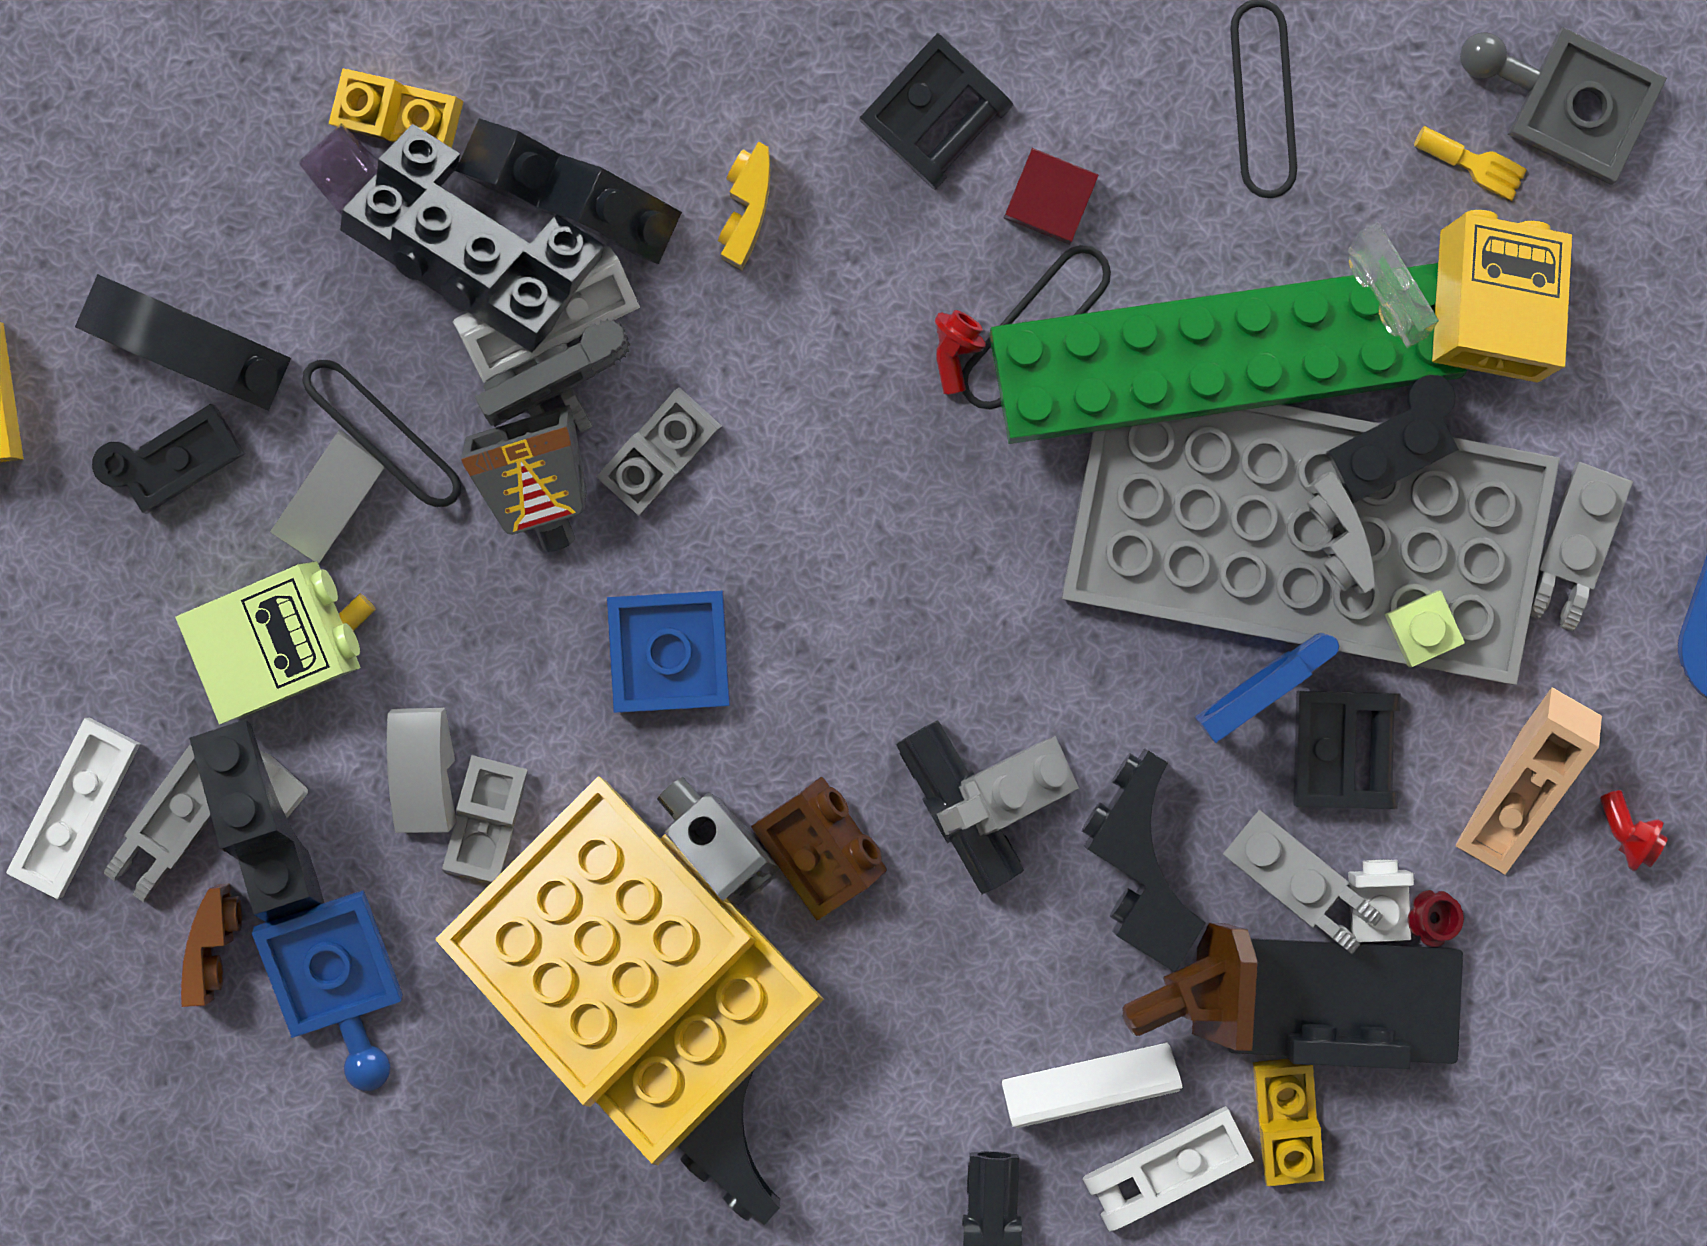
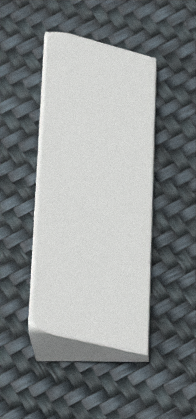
(600, 296)
(1091, 1085)

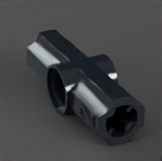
(939, 774)
(992, 1200)

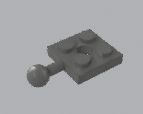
(1548, 113)

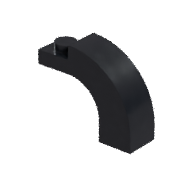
(182, 342)

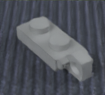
(1011, 789)

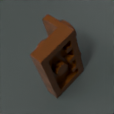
(820, 848)

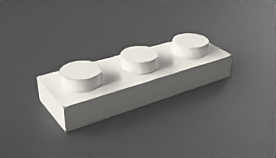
(73, 808)

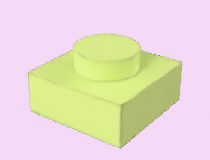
(1424, 628)

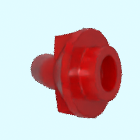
(957, 336)
(1638, 842)

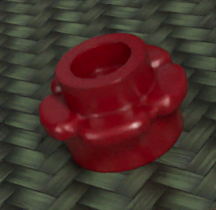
(1449, 917)

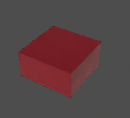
(1051, 196)

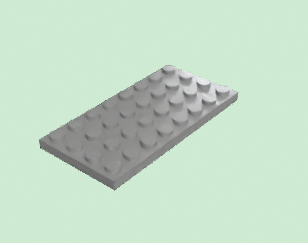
(1218, 534)

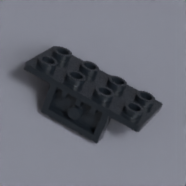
(1359, 1007)

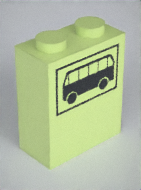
(269, 641)

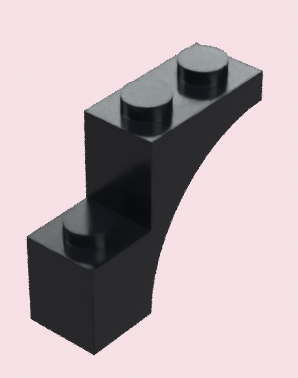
(570, 188)
(253, 824)
(1122, 836)
(721, 1151)

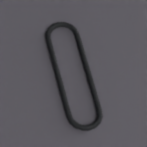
(1240, 101)
(1027, 299)
(377, 454)

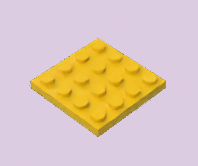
(595, 941)
(709, 1044)

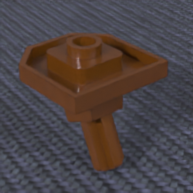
(1211, 992)

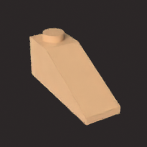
(1532, 779)

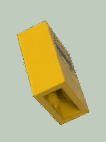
(1502, 296)

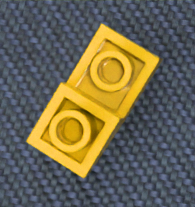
(388, 108)
(751, 188)
(1288, 1122)

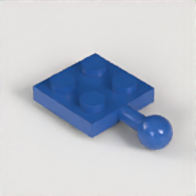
(329, 971)

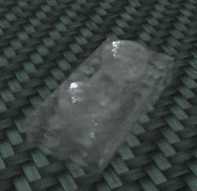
(1401, 301)

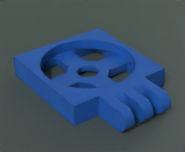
(1266, 686)

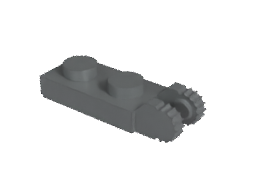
(555, 372)

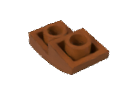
(211, 927)

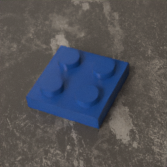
(668, 651)

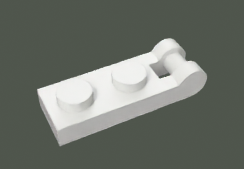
(1170, 1168)

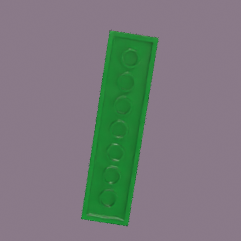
(1204, 357)

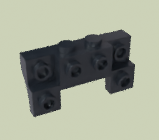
(460, 250)

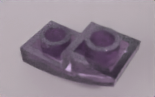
(339, 166)

